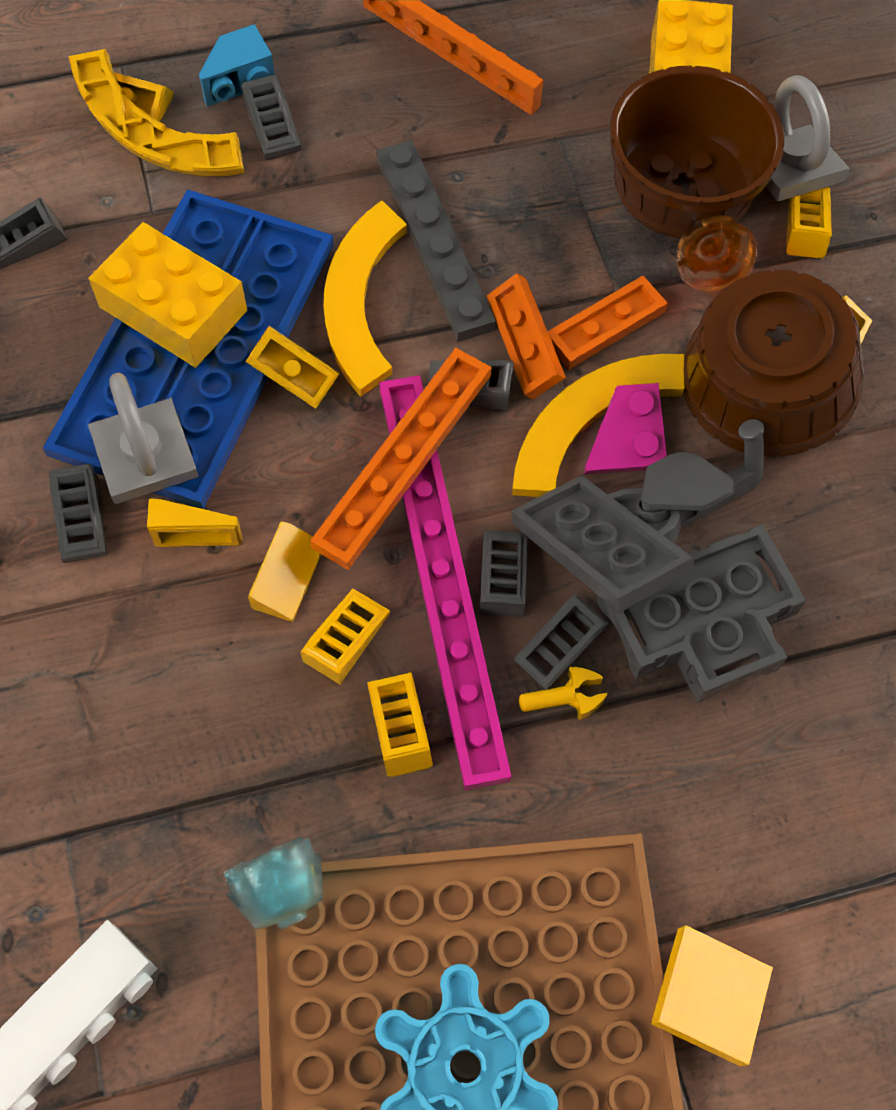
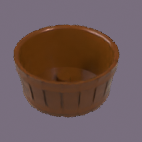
(696, 127)
(795, 389)

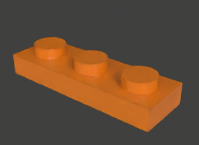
(606, 322)
(525, 336)

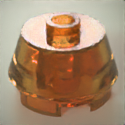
(716, 255)

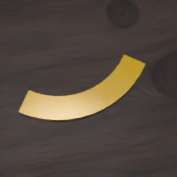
(146, 136)
(346, 293)
(581, 406)

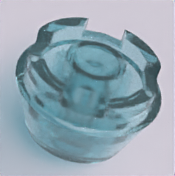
(277, 884)

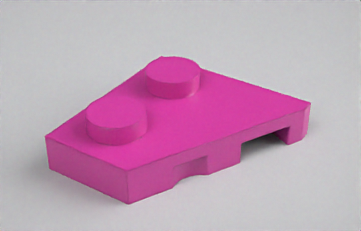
(630, 432)

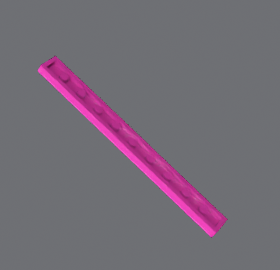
(450, 610)

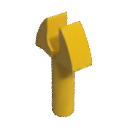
(567, 694)

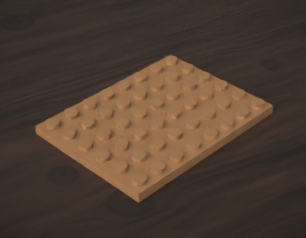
(531, 922)

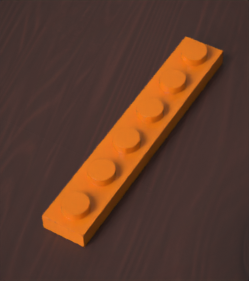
(462, 50)
(400, 459)

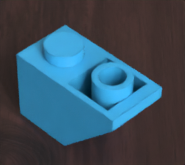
(234, 60)

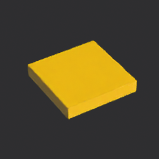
(712, 996)

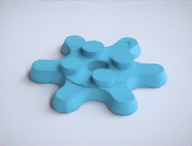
(460, 1027)

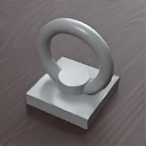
(807, 157)
(141, 446)

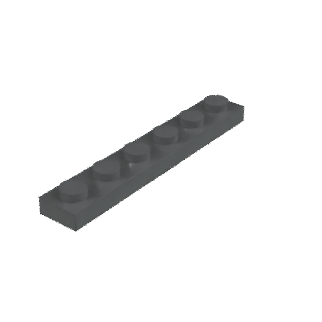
(435, 241)

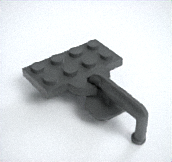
(626, 538)

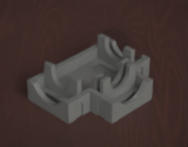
(714, 616)

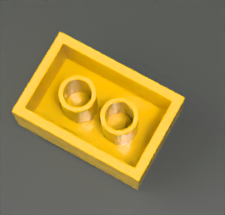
(691, 35)
(169, 294)

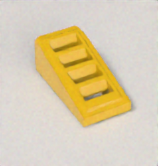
(809, 224)
(184, 525)
(338, 669)
(405, 752)

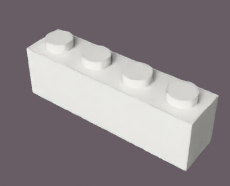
(69, 1012)

